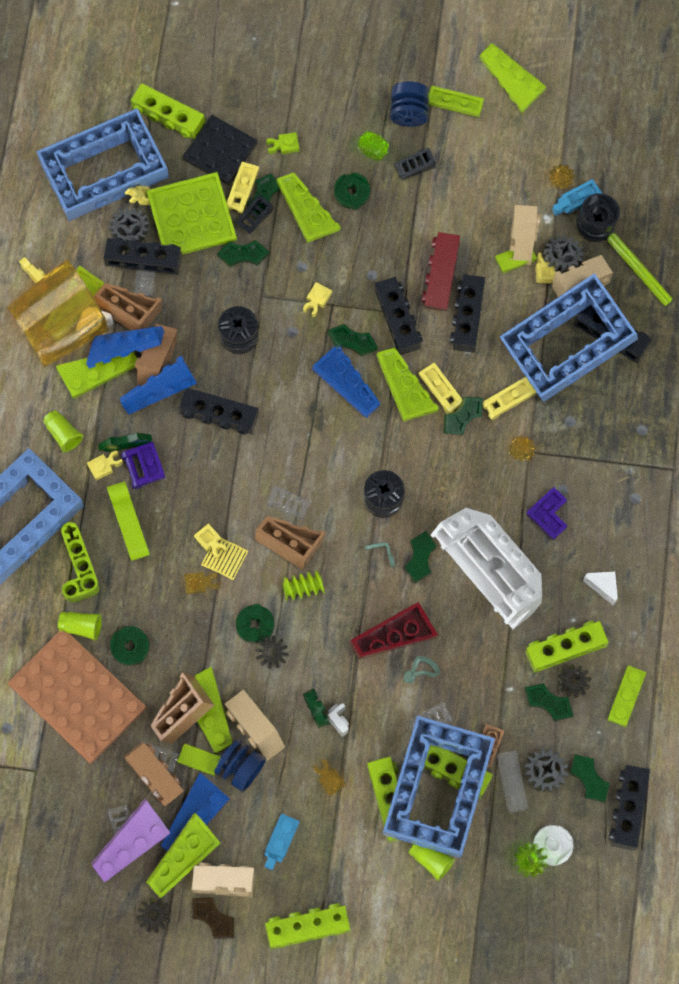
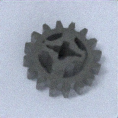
(120, 225)
(555, 249)
(539, 765)

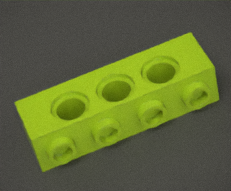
(163, 103)
(540, 661)
(449, 758)
(377, 770)

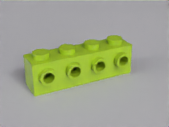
(307, 927)

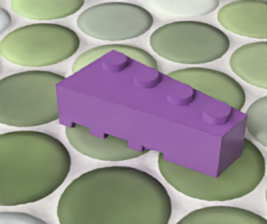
(130, 841)

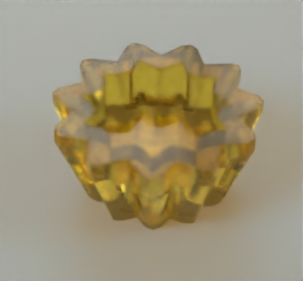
(561, 176)
(522, 448)

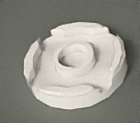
(557, 844)

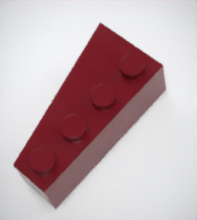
(442, 271)
(397, 632)

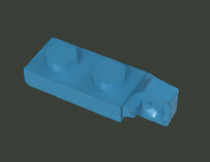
(574, 198)
(280, 840)

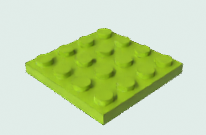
(192, 214)

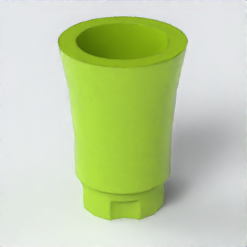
(62, 431)
(81, 624)
(434, 861)

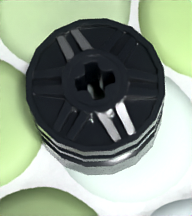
(597, 208)
(238, 339)
(384, 504)

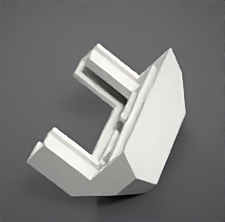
(492, 563)

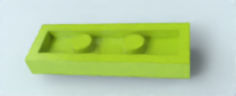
(455, 101)
(626, 696)

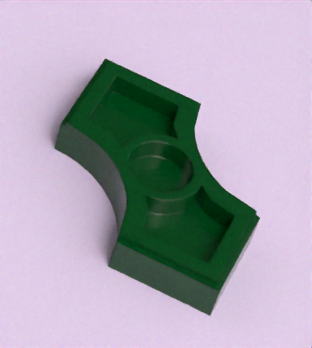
(266, 188)
(250, 253)
(345, 337)
(469, 409)
(129, 441)
(422, 548)
(556, 706)
(584, 770)

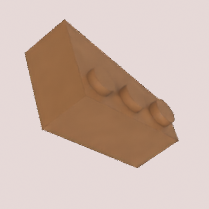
(128, 308)
(156, 358)
(289, 541)
(182, 710)
(154, 773)

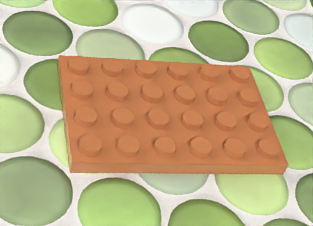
(77, 696)

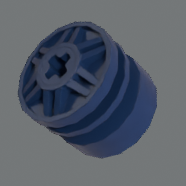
(409, 104)
(237, 763)

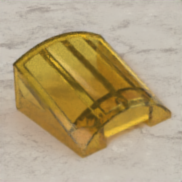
(58, 314)

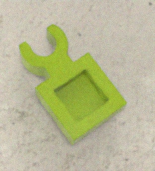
(287, 143)

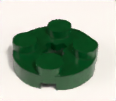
(355, 200)
(257, 613)
(139, 640)
(316, 708)

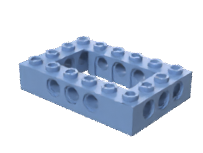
(95, 141)
(555, 314)
(62, 508)
(448, 737)

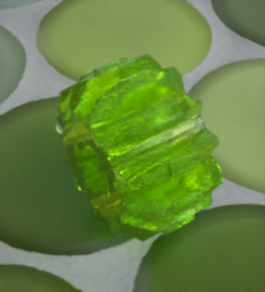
(373, 145)
(539, 863)

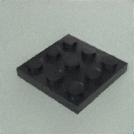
(220, 149)

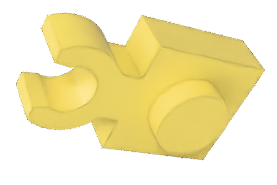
(139, 194)
(543, 272)
(35, 274)
(318, 297)
(102, 466)
(208, 538)

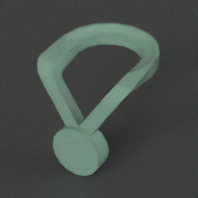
(391, 559)
(409, 676)

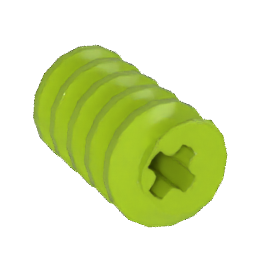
(303, 585)

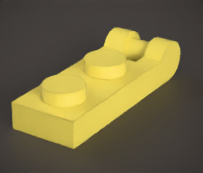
(242, 187)
(440, 388)
(509, 398)

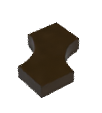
(221, 925)

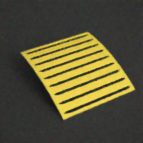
(229, 562)

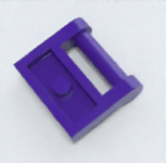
(149, 462)

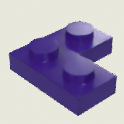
(544, 513)

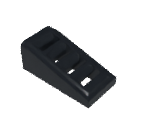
(426, 166)
(250, 210)

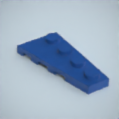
(123, 343)
(341, 376)
(170, 381)
(203, 800)

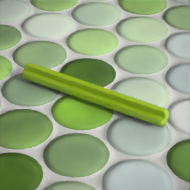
(639, 269)

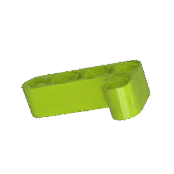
(128, 521)
(78, 560)

